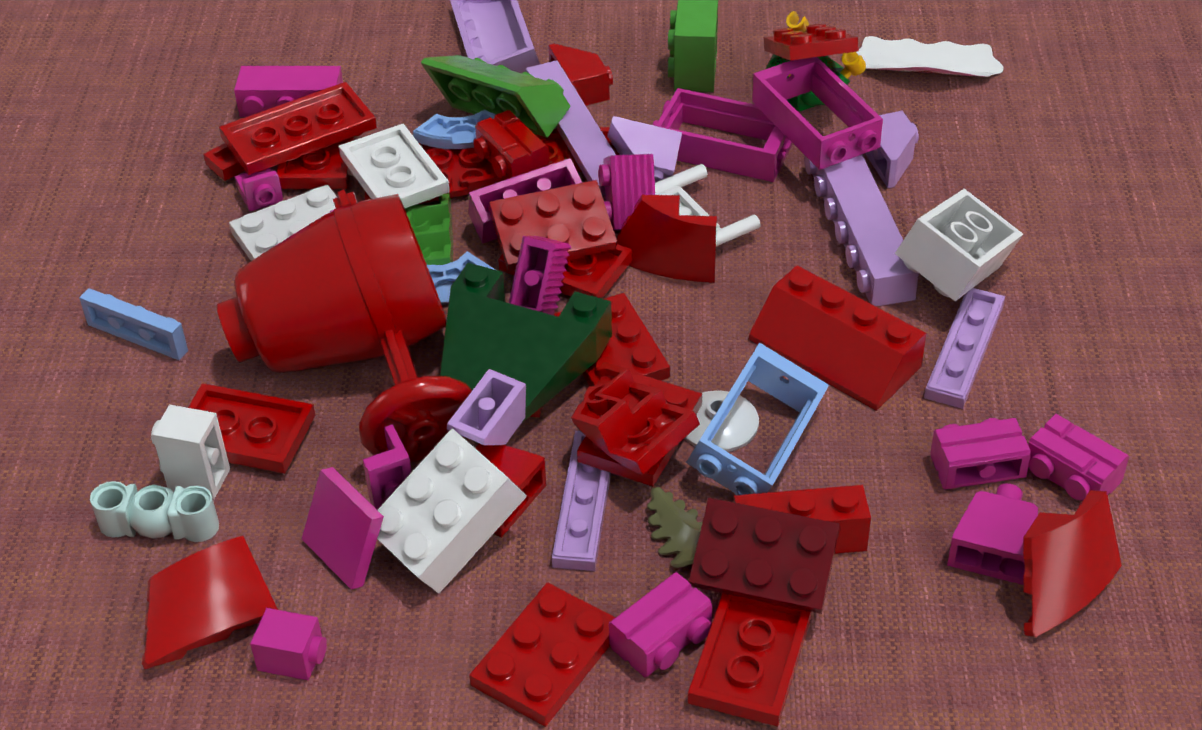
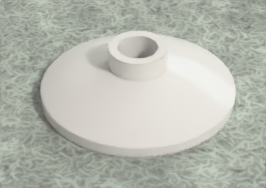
(737, 428)

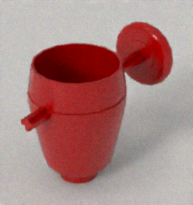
(347, 295)

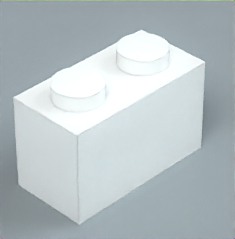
(190, 449)

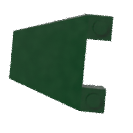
(519, 341)

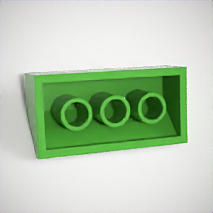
(477, 86)

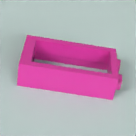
(773, 89)
(730, 117)

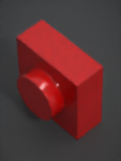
(223, 162)

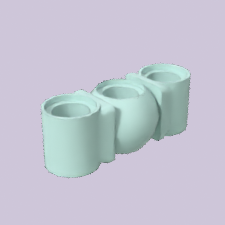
(155, 511)

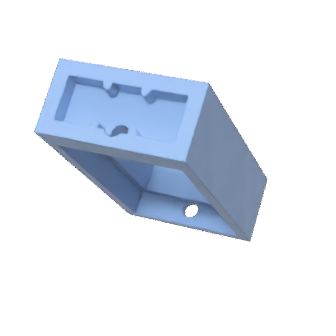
(800, 392)

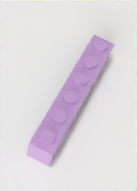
(865, 230)

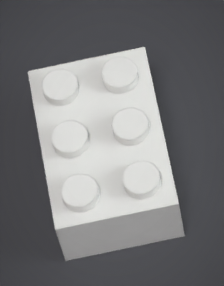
(958, 244)
(446, 510)

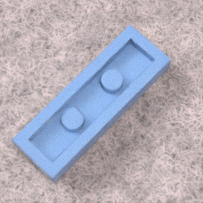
(134, 323)

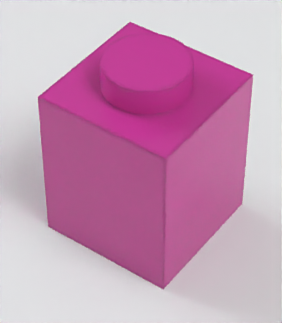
(288, 644)

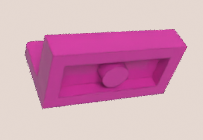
(386, 470)

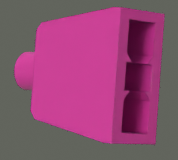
(993, 533)

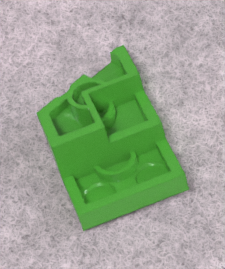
(433, 230)

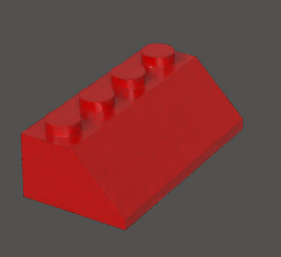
(839, 337)

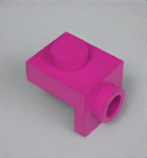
(259, 189)

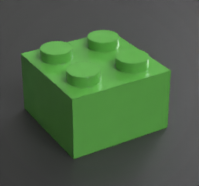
(693, 45)

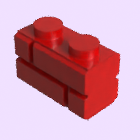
(509, 145)

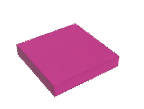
(342, 528)

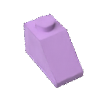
(640, 138)
(896, 147)
(491, 410)

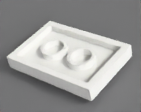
(394, 164)
(270, 226)

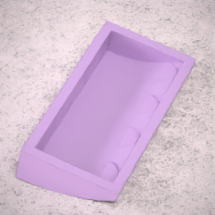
(495, 33)

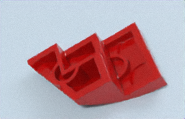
(670, 242)
(631, 419)
(1068, 561)
(203, 601)

